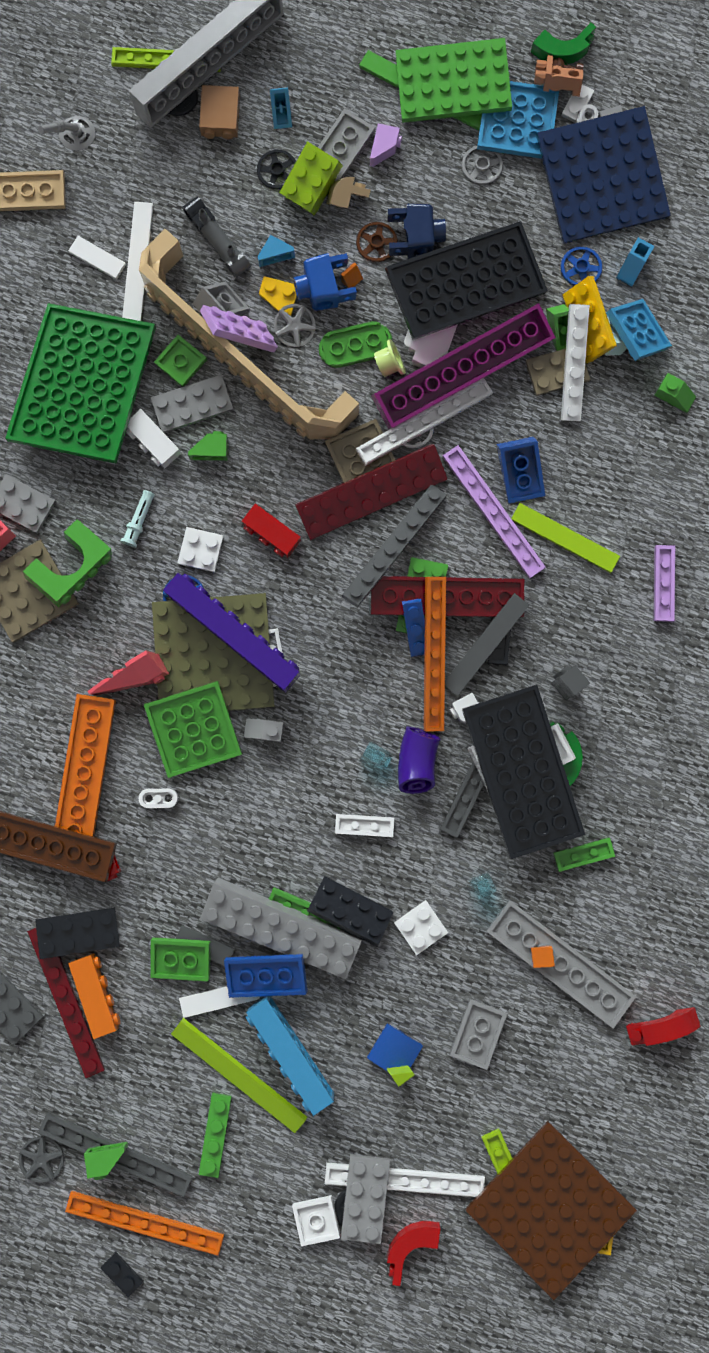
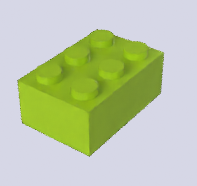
(311, 178)

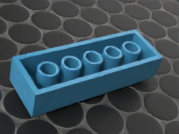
(290, 1054)

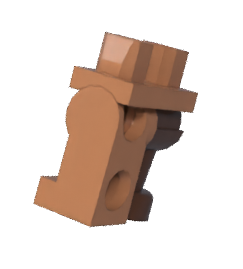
(558, 76)

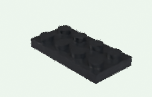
(350, 911)
(77, 933)

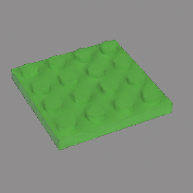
(193, 729)

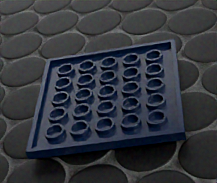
(603, 174)

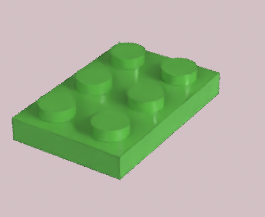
(180, 959)

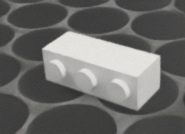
(152, 439)

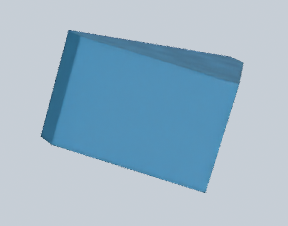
(281, 108)
(275, 251)

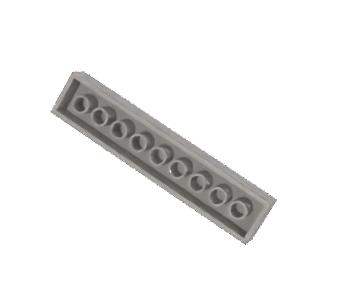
(202, 57)

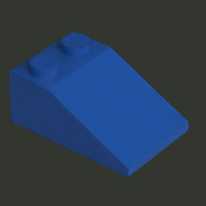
(521, 469)

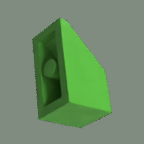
(558, 321)
(675, 392)
(211, 447)
(102, 1159)

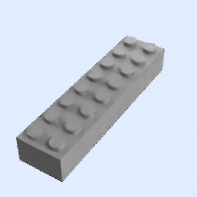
(280, 927)

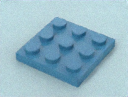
(638, 329)

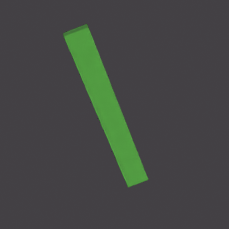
(388, 72)

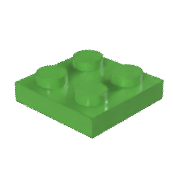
(180, 360)

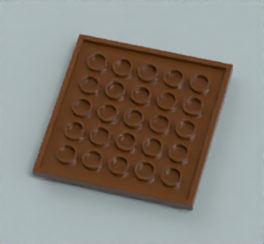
(550, 1210)

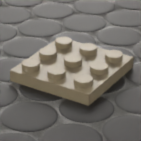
(344, 454)

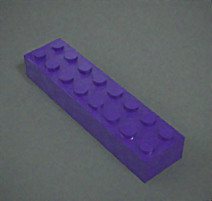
(229, 630)

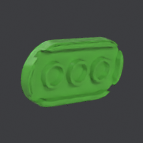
(353, 344)

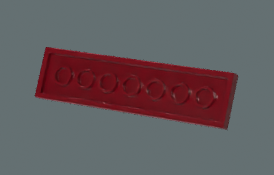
(371, 491)
(463, 595)

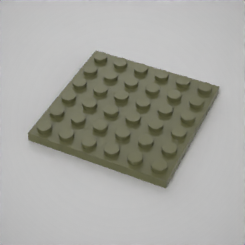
(199, 657)

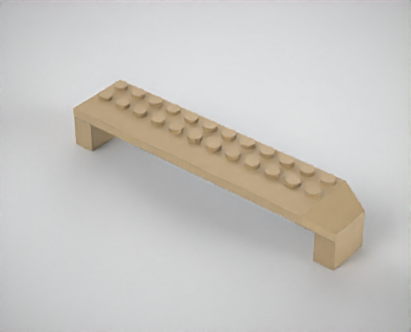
(309, 421)

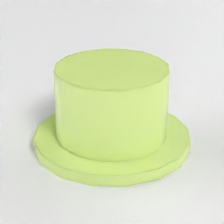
(389, 360)

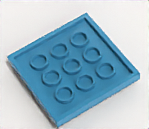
(517, 129)

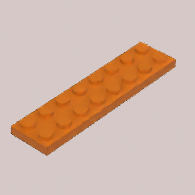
(85, 764)

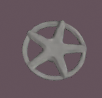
(482, 166)
(294, 325)

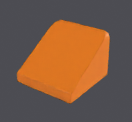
(351, 276)
(542, 956)

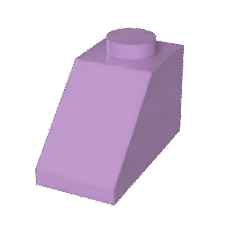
(385, 143)

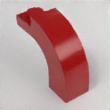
(664, 1029)
(409, 1238)

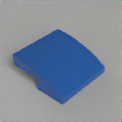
(394, 1049)

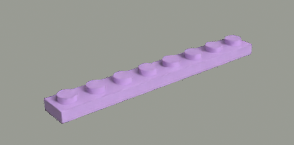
(493, 512)

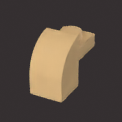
(341, 191)

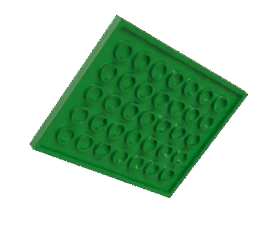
(81, 383)

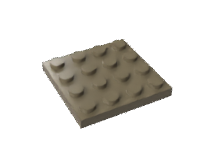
(22, 604)

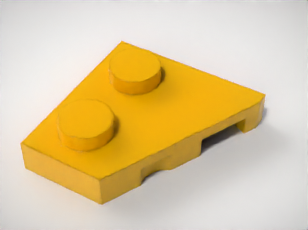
(278, 293)

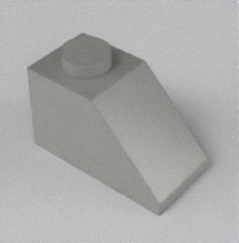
(264, 730)

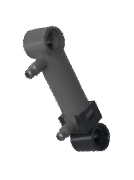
(207, 225)

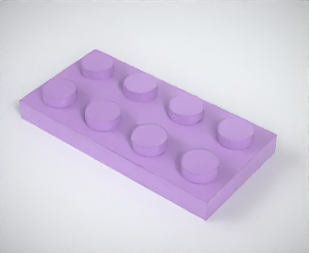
(238, 328)

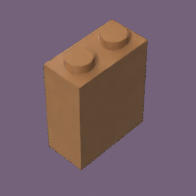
(219, 111)

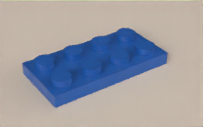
(265, 975)

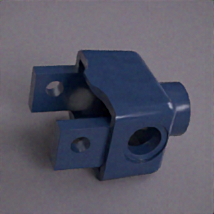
(420, 230)

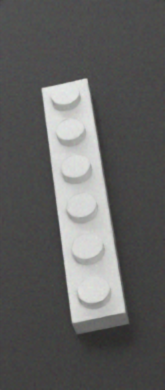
(575, 362)

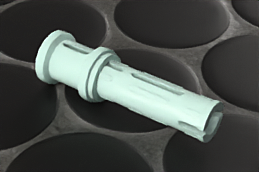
(134, 528)

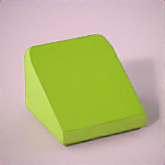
(400, 1074)

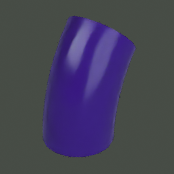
(417, 761)

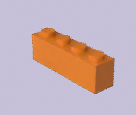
(94, 996)

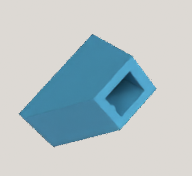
(635, 261)

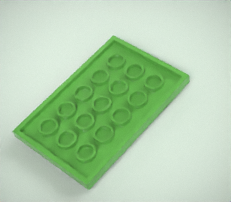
(453, 80)

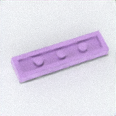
(664, 583)

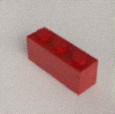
(270, 531)

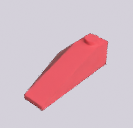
(139, 671)

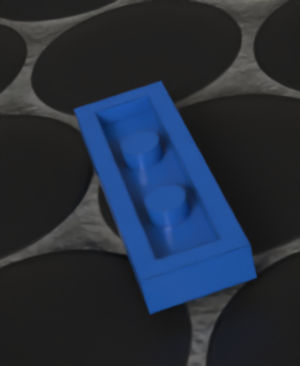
(415, 626)

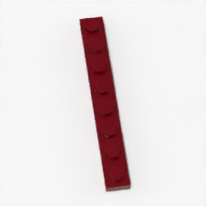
(70, 1011)

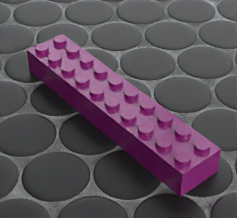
(463, 366)

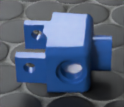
(320, 283)

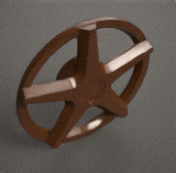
(376, 241)

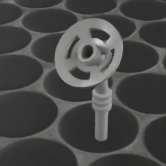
(73, 130)

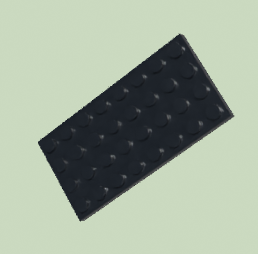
(466, 280)
(523, 771)

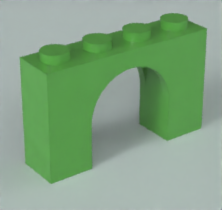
(59, 587)

